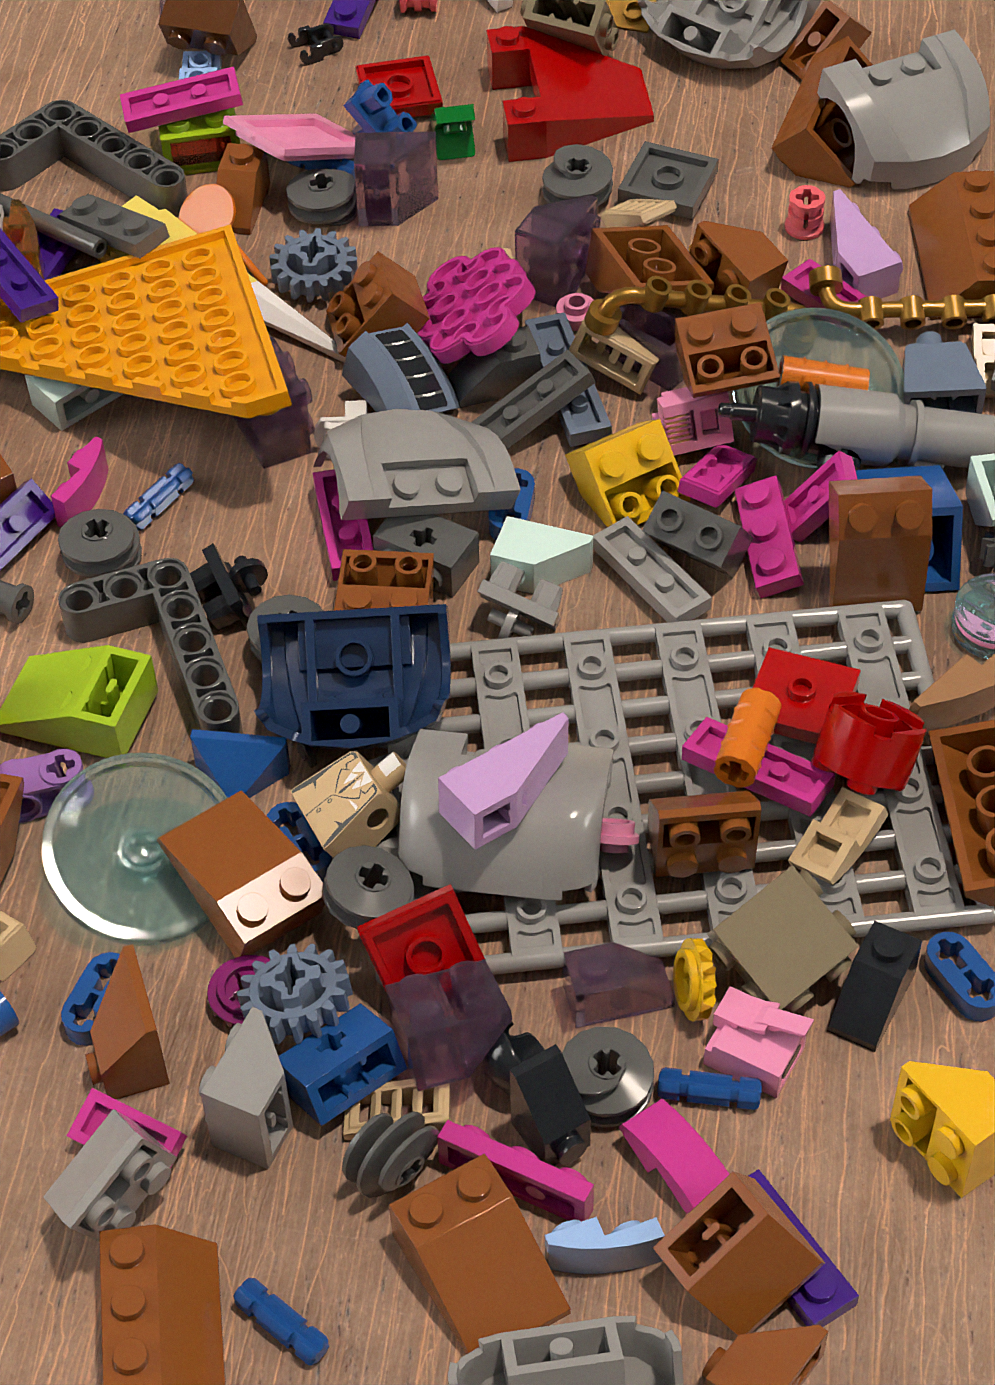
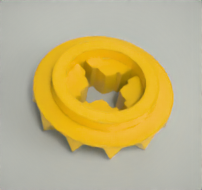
(694, 979)

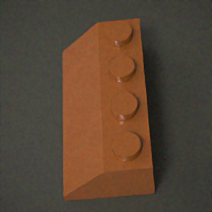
(815, 133)
(956, 236)
(967, 782)
(160, 1308)

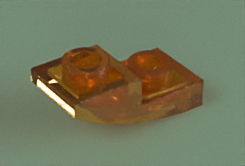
(22, 232)

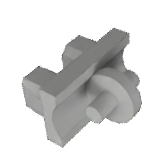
(502, 591)

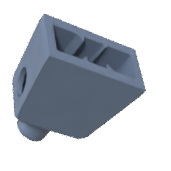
(942, 375)

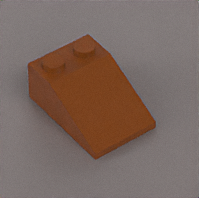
(634, 254)
(879, 540)
(244, 874)
(476, 1255)

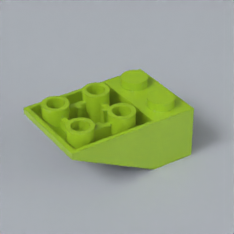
(82, 699)

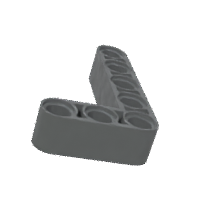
(73, 133)
(167, 596)

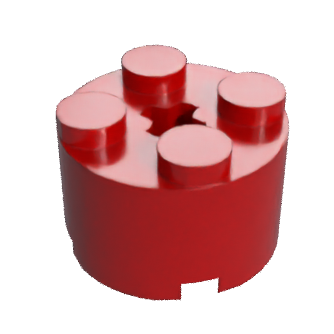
(869, 743)

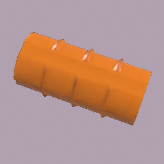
(820, 372)
(747, 737)

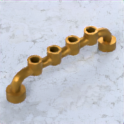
(912, 310)
(604, 314)

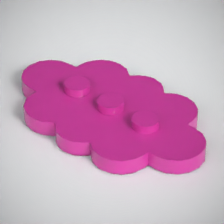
(474, 304)

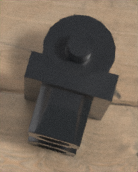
(234, 582)

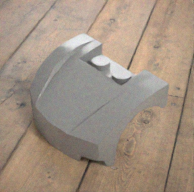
(729, 31)
(913, 113)
(417, 465)

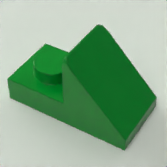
(454, 131)

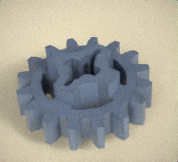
(313, 264)
(297, 992)

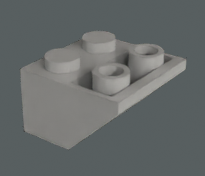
(247, 1094)
(110, 1177)

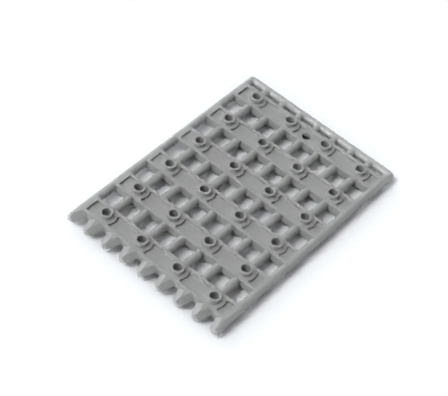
(689, 697)

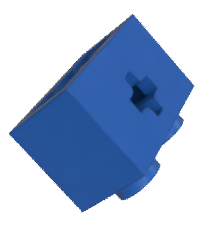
(342, 1064)

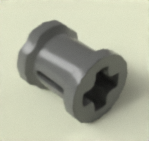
(16, 601)

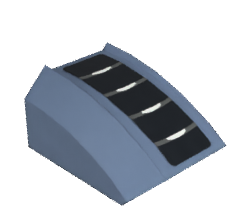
(398, 372)

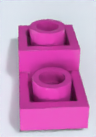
(87, 479)
(678, 1152)

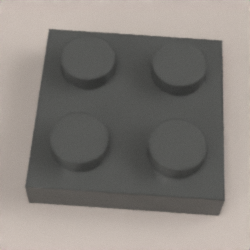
(669, 175)

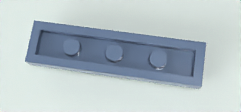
(585, 416)

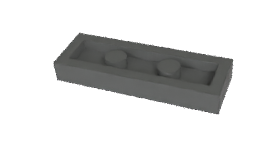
(116, 224)
(537, 399)

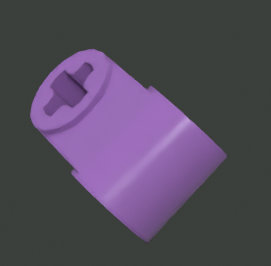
(42, 779)

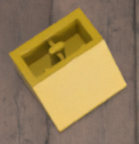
(626, 472)
(948, 1121)

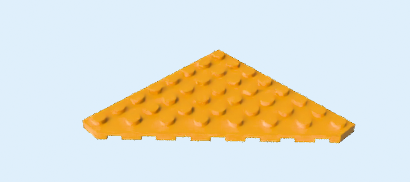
(157, 329)

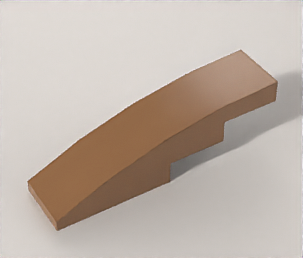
(958, 694)

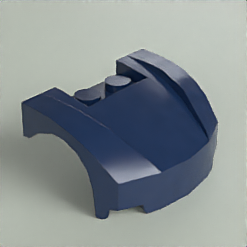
(354, 674)

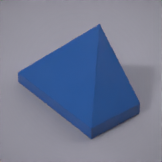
(240, 760)

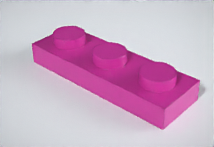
(181, 99)
(338, 533)
(773, 547)
(782, 776)
(527, 1178)

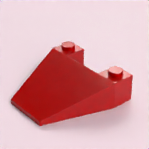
(576, 92)

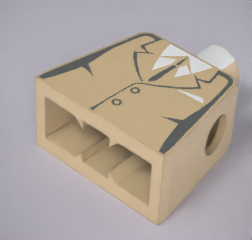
(352, 801)

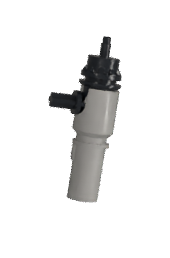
(862, 424)

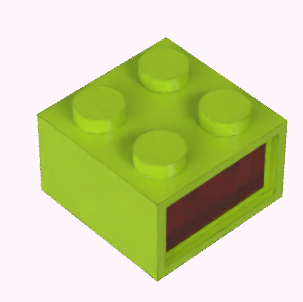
(198, 141)

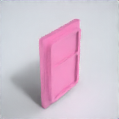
(294, 136)

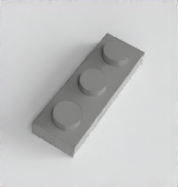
(651, 572)

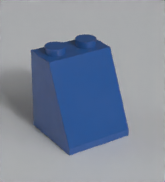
(946, 524)

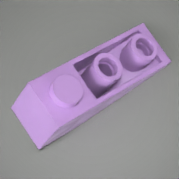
(861, 252)
(502, 784)

